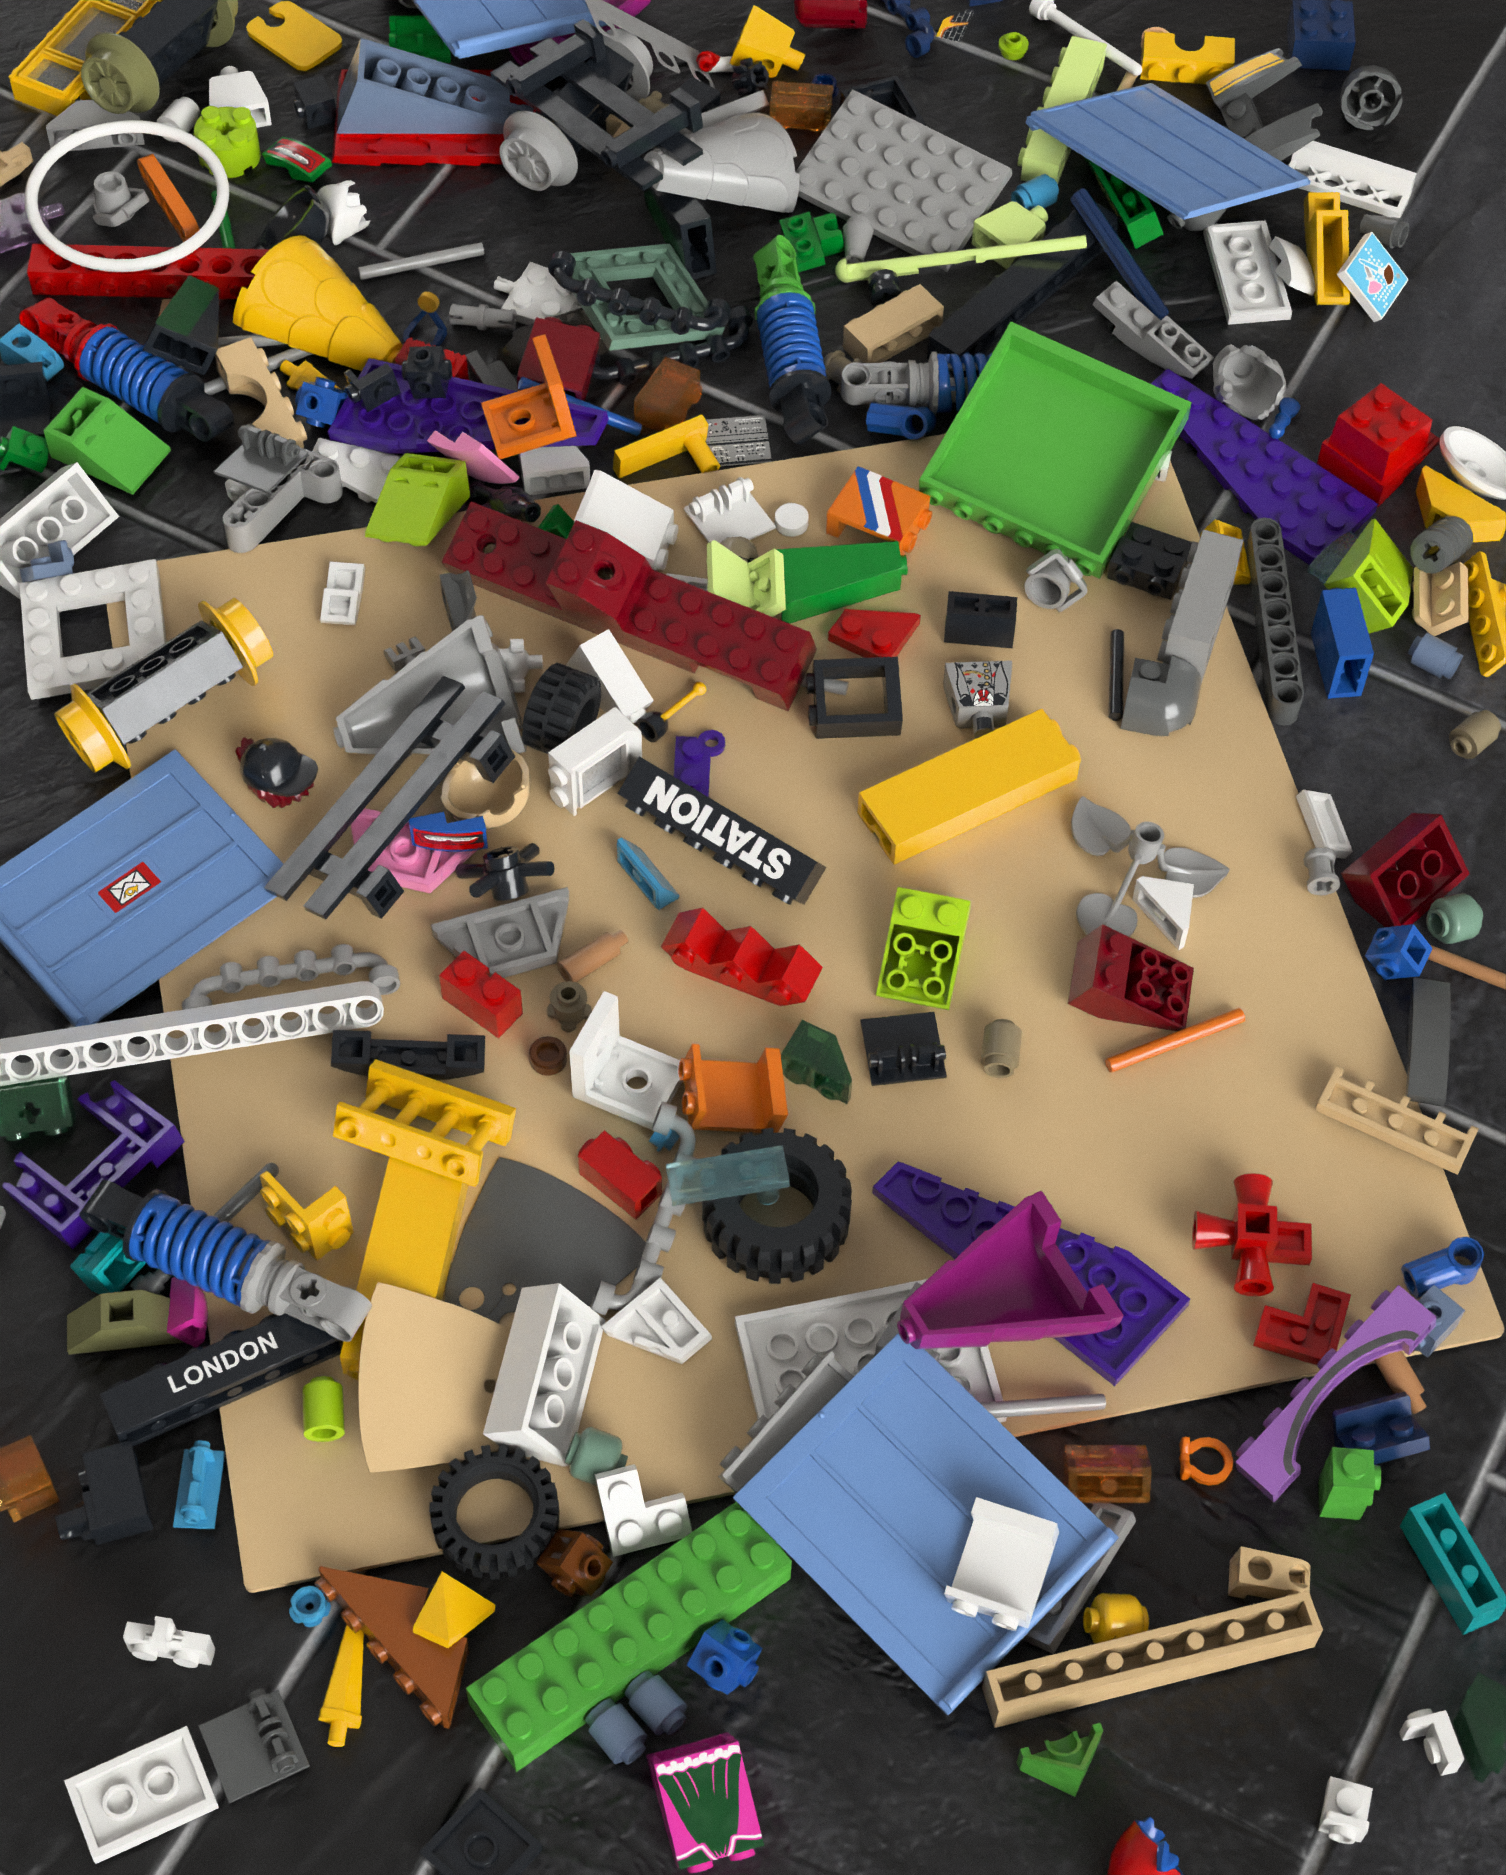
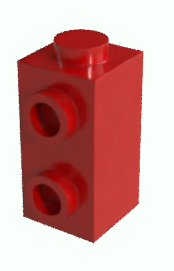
(620, 1174)

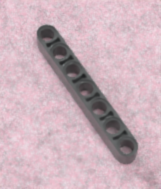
(1274, 622)

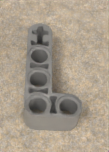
(258, 513)

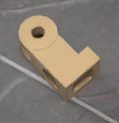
(1266, 1574)

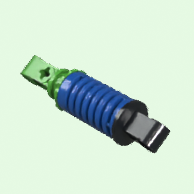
(790, 342)

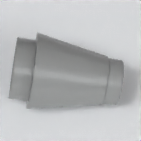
(857, 237)

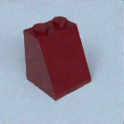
(572, 350)

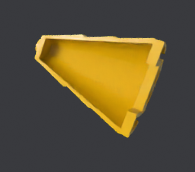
(313, 307)

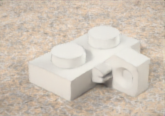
(166, 1641)

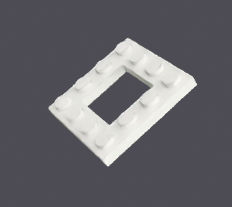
(42, 601)

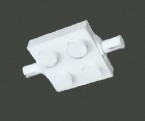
(536, 295)

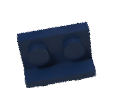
(1382, 1427)

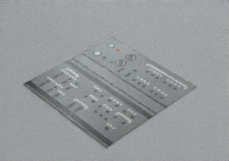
(739, 440)

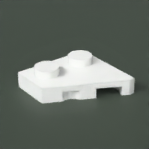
(659, 1324)

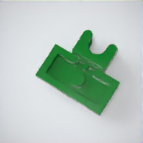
(811, 239)

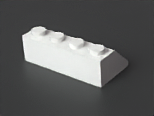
(58, 510)
(544, 1373)

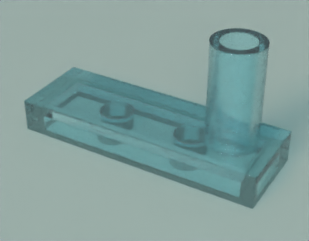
(729, 1175)

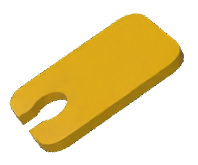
(299, 40)

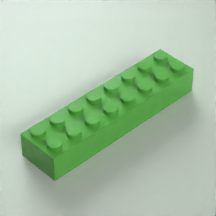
(625, 1631)

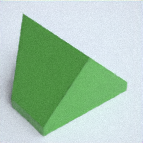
(1064, 1760)

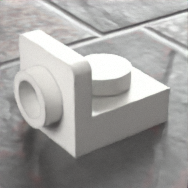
(1440, 1740)
(1345, 1811)

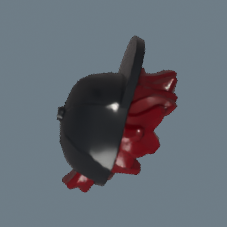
(276, 770)

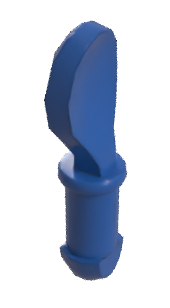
(1287, 409)

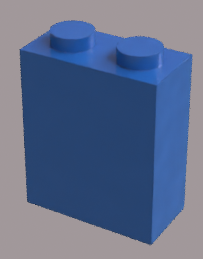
(1341, 643)

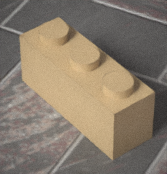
(893, 326)

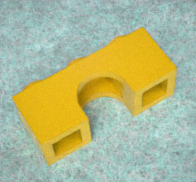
(1167, 62)

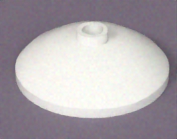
(1475, 461)

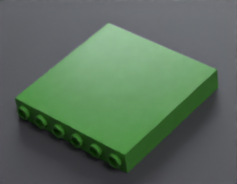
(1054, 449)

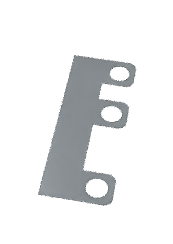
(659, 40)

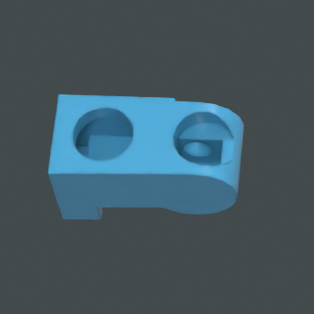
(29, 350)

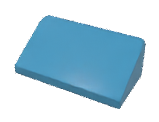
(645, 874)

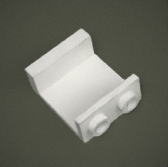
(1002, 1565)

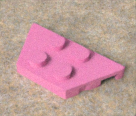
(410, 865)

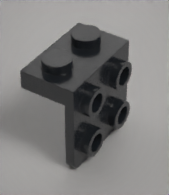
(24, 398)

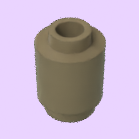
(1474, 734)
(1001, 1048)

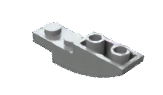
(1152, 338)

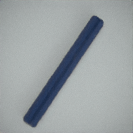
(1118, 253)

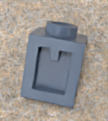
(58, 564)

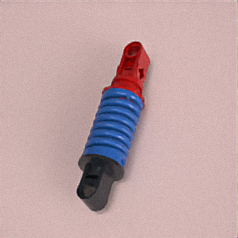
(128, 372)

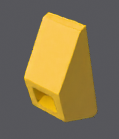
(1443, 498)

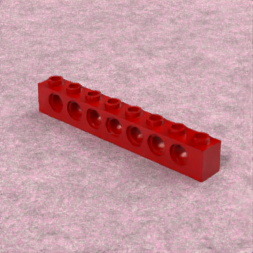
(220, 267)

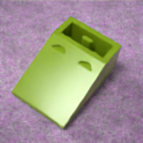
(418, 499)
(1378, 574)
(923, 948)

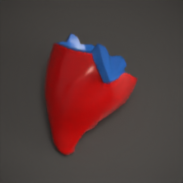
(1142, 1852)

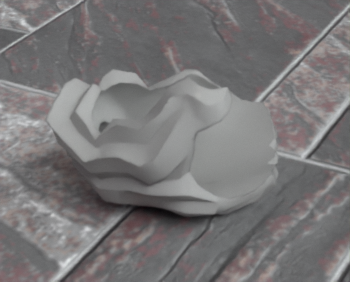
(1248, 381)

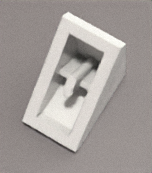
(1166, 905)

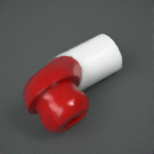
(713, 63)

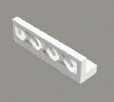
(1355, 173)

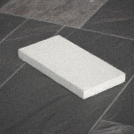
(1246, 272)

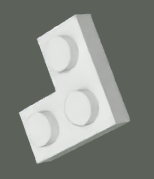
(636, 1523)

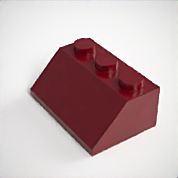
(1406, 870)

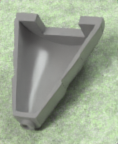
(742, 163)
(462, 656)

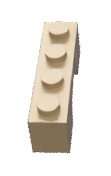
(246, 373)

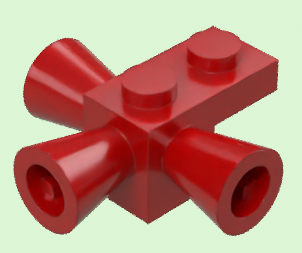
(1254, 1236)

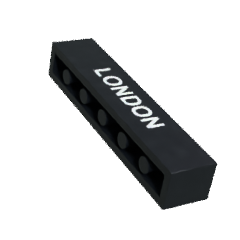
(215, 1376)

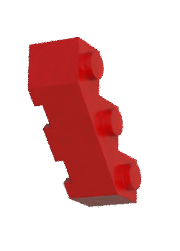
(741, 959)

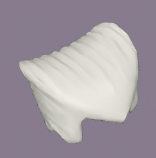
(344, 209)

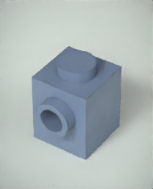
(1447, 1315)

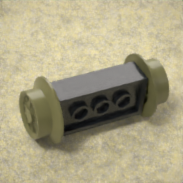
(128, 67)

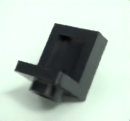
(372, 388)

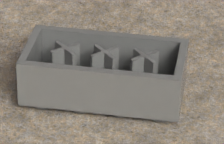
(1202, 601)

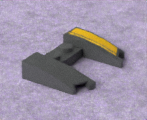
(1234, 94)

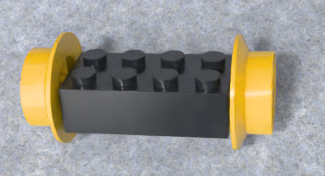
(163, 683)

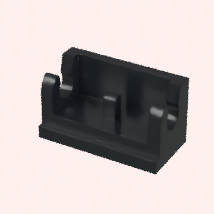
(980, 619)

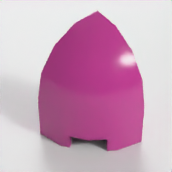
(187, 1313)

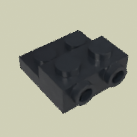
(1149, 560)

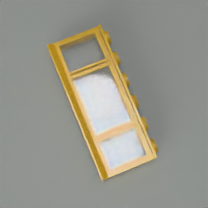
(52, 71)

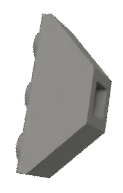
(87, 114)

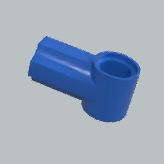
(898, 420)
(1442, 1268)

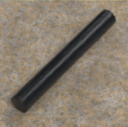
(1116, 675)

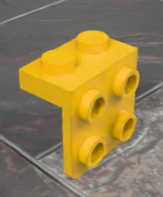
(314, 1229)

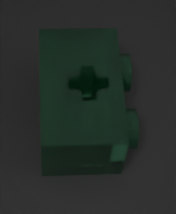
(50, 1095)

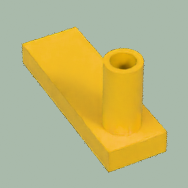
(665, 444)

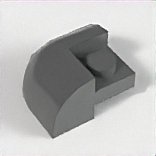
(1161, 696)

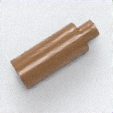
(592, 956)
(1401, 1378)

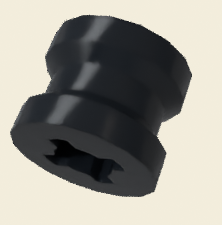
(883, 286)

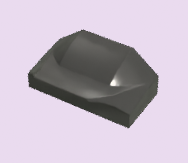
(458, 597)

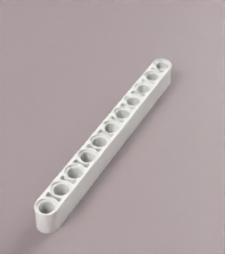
(196, 1038)

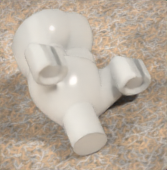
(519, 662)

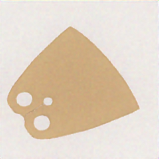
(424, 1380)

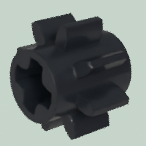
(750, 77)

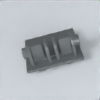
(261, 459)
(254, 1745)

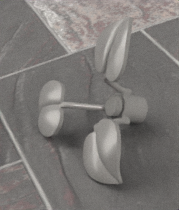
(1100, 830)

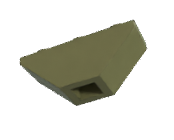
(119, 1322)

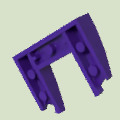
(141, 1139)

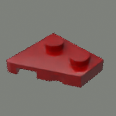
(873, 632)

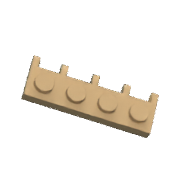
(1395, 1122)

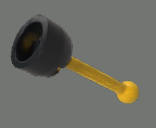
(655, 724)

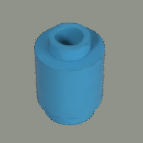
(1037, 191)

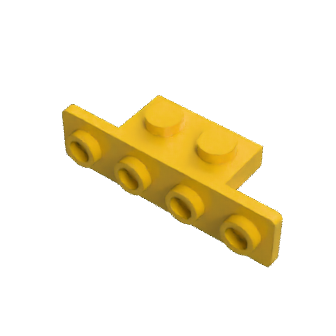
(1486, 614)

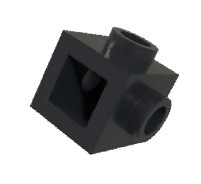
(427, 372)

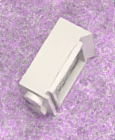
(593, 760)

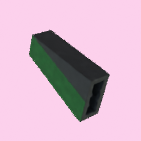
(685, 228)
(188, 327)

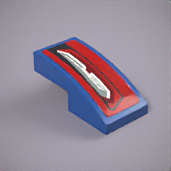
(436, 834)

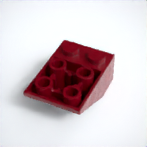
(1129, 981)

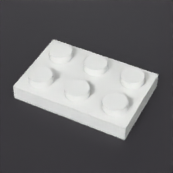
(141, 1794)

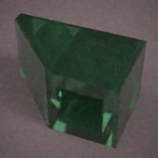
(817, 1061)
(1482, 1726)

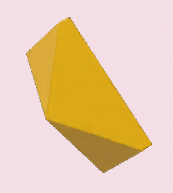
(451, 1612)

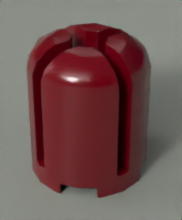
(831, 13)

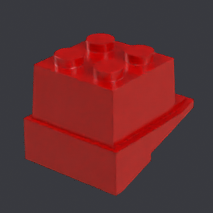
(1377, 443)

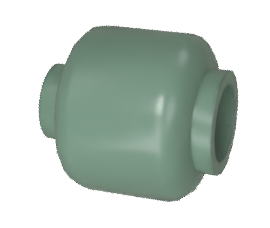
(1454, 918)
(593, 1454)

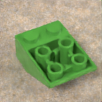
(104, 441)

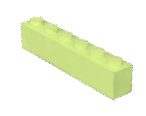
(1072, 81)

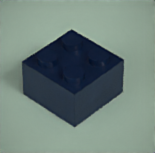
(1321, 33)

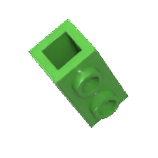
(1348, 1483)

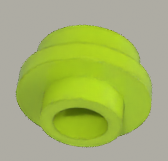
(1013, 45)

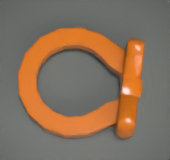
(1188, 1470)

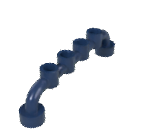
(919, 41)

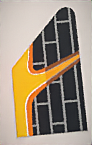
(955, 26)

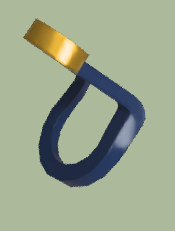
(428, 303)

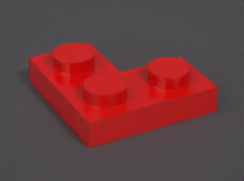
(1308, 1335)

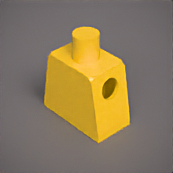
(766, 41)

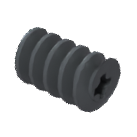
(1441, 544)

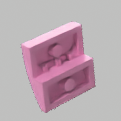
(479, 460)

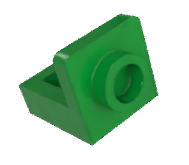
(23, 449)

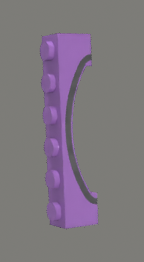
(1394, 1326)

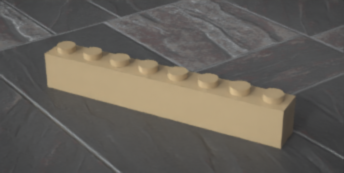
(1151, 1659)

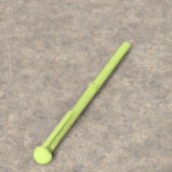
(910, 264)

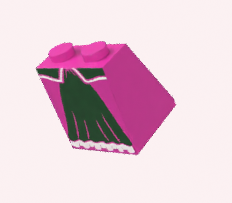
(705, 1802)

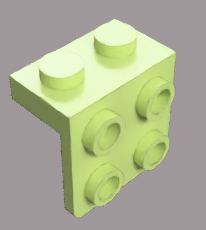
(751, 584)

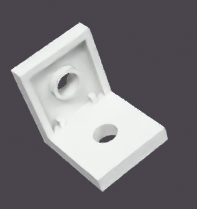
(606, 1061)

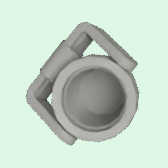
(115, 201)
(1051, 579)

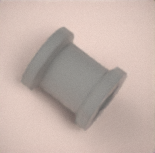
(1321, 871)

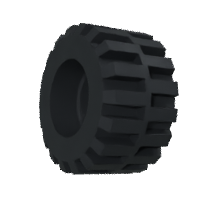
(560, 707)

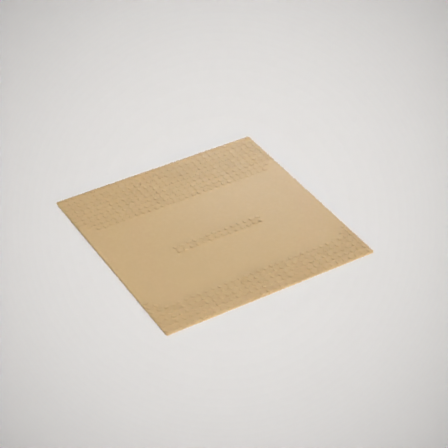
(1109, 1150)

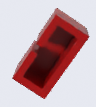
(484, 999)

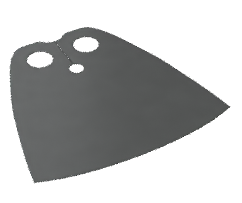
(535, 1234)

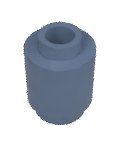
(1435, 656)
(656, 1703)
(616, 1732)

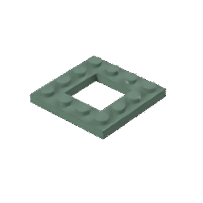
(633, 263)

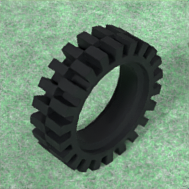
(484, 1467)

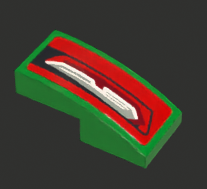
(300, 159)

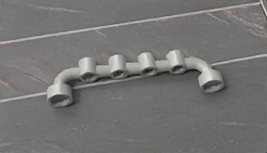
(305, 968)
(659, 1236)

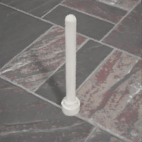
(1047, 10)

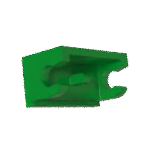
(418, 37)

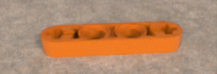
(167, 197)

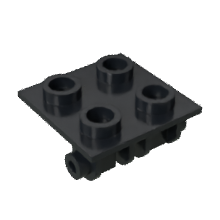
(903, 1048)

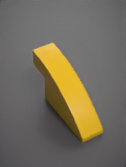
(1327, 245)

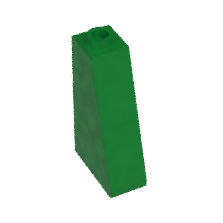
(838, 576)

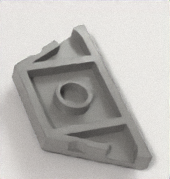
(510, 936)

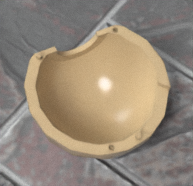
(470, 796)

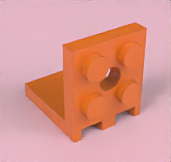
(542, 404)

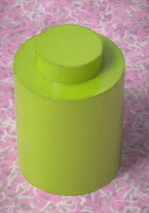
(323, 1409)

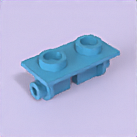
(199, 1487)

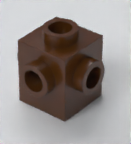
(575, 1563)

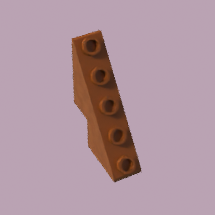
(387, 1616)

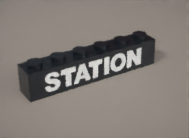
(722, 831)

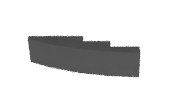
(1428, 1041)

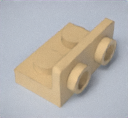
(1441, 598)

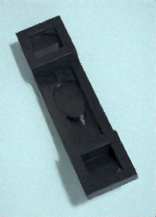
(434, 1059)

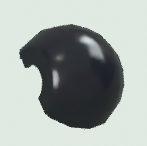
(299, 215)

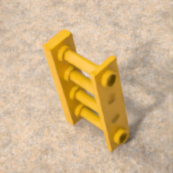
(433, 1101)

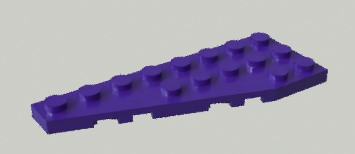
(407, 422)
(1269, 475)
(958, 1217)

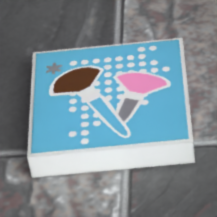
(1372, 276)

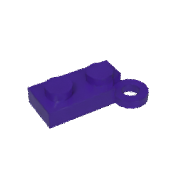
(694, 759)

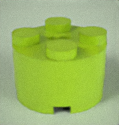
(231, 136)

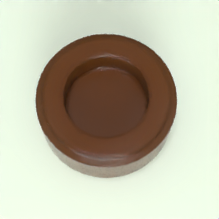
(548, 1055)

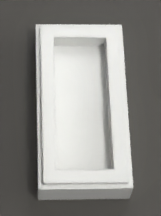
(1324, 822)

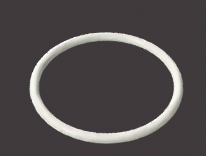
(135, 264)

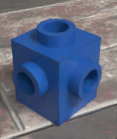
(319, 401)
(1398, 952)
(725, 1657)

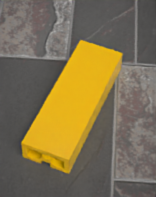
(968, 785)
(408, 1239)

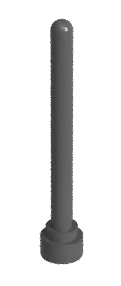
(155, 1282)

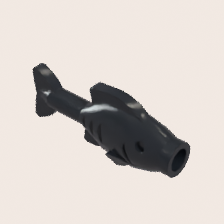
(507, 500)

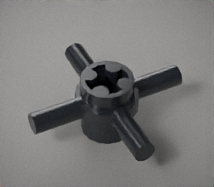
(505, 872)

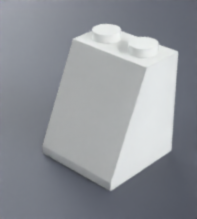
(629, 517)

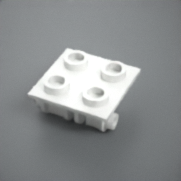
(729, 513)

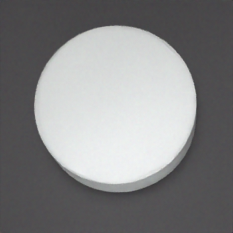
(791, 519)

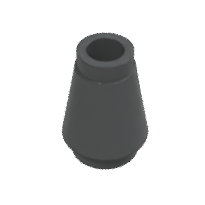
(1388, 230)

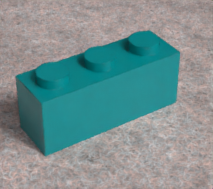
(1454, 1563)

